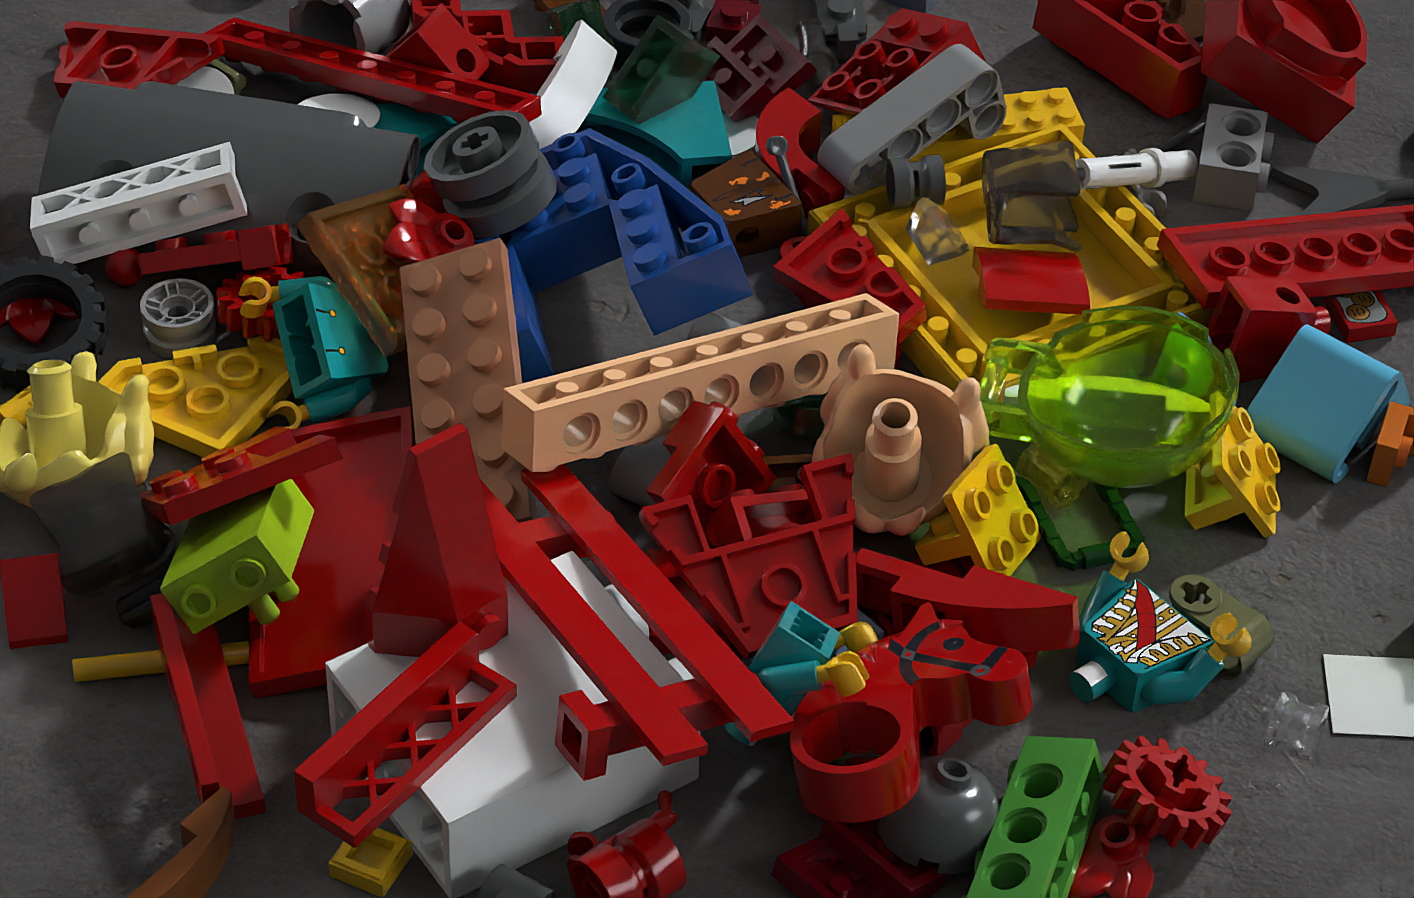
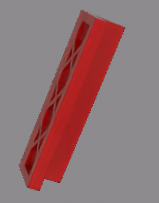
(207, 711)
(384, 726)

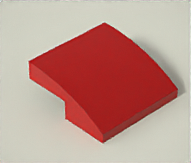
(1031, 280)

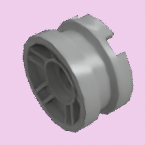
(178, 316)

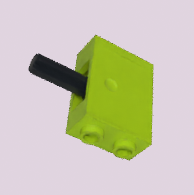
(231, 561)

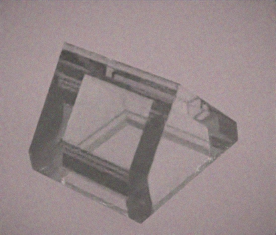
(935, 233)

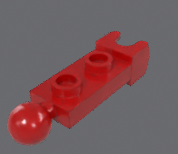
(255, 248)

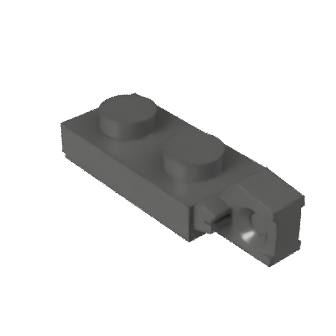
(843, 24)

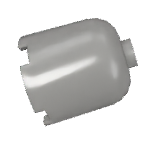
(352, 23)

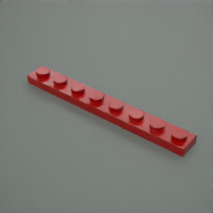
(369, 73)

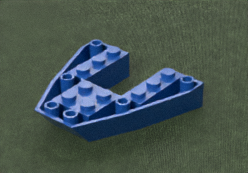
(612, 208)

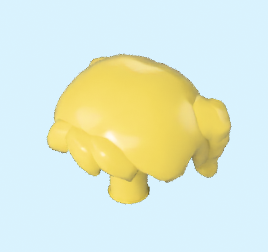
(73, 427)

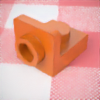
(1393, 443)

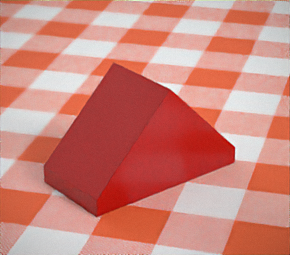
(34, 600)

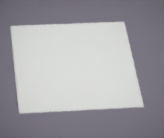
(1370, 695)

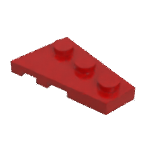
(842, 264)

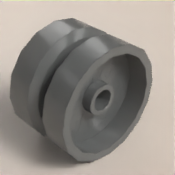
(491, 172)

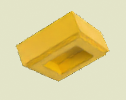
(373, 862)

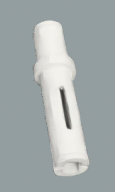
(1148, 168)

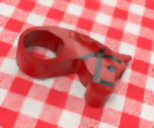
(915, 681)

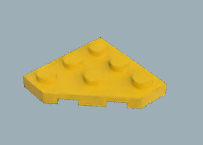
(210, 396)

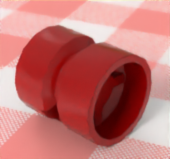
(636, 865)

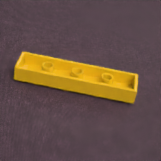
(1025, 115)

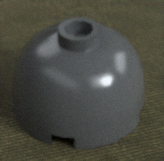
(945, 818)

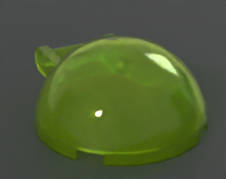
(1116, 396)

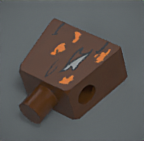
(752, 202)

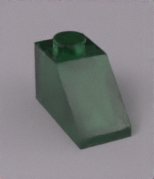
(660, 72)

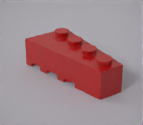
(1130, 48)

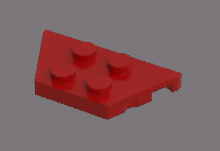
(131, 55)

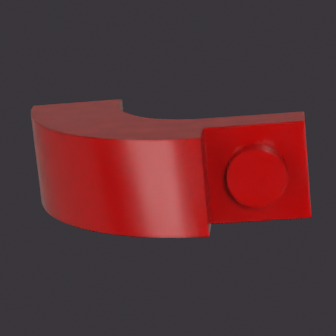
(800, 125)

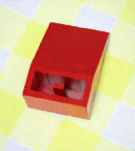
(890, 57)

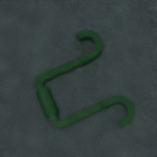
(1087, 556)

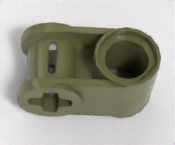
(1185, 598)

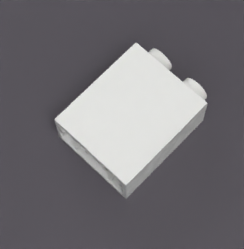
(510, 787)

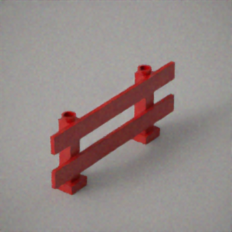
(636, 708)

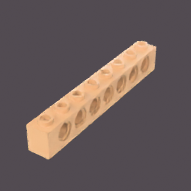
(649, 391)

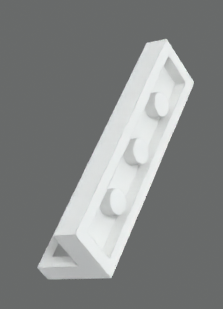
(139, 207)

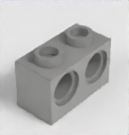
(1232, 157)

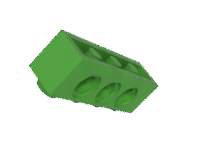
(1041, 821)

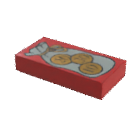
(1361, 315)

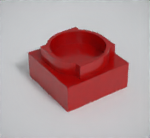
(1288, 57)

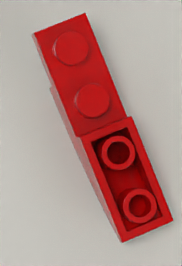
(991, 604)

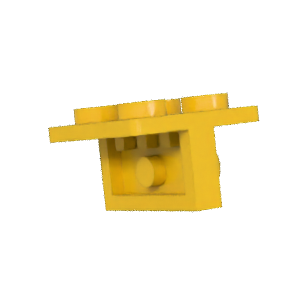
(1235, 479)
(983, 518)

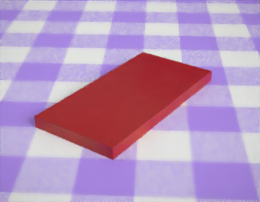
(338, 553)

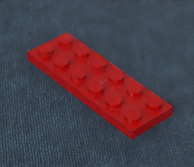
(1317, 251)

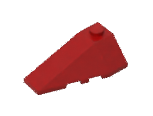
(441, 555)

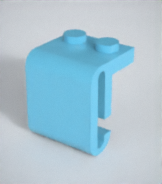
(1324, 402)

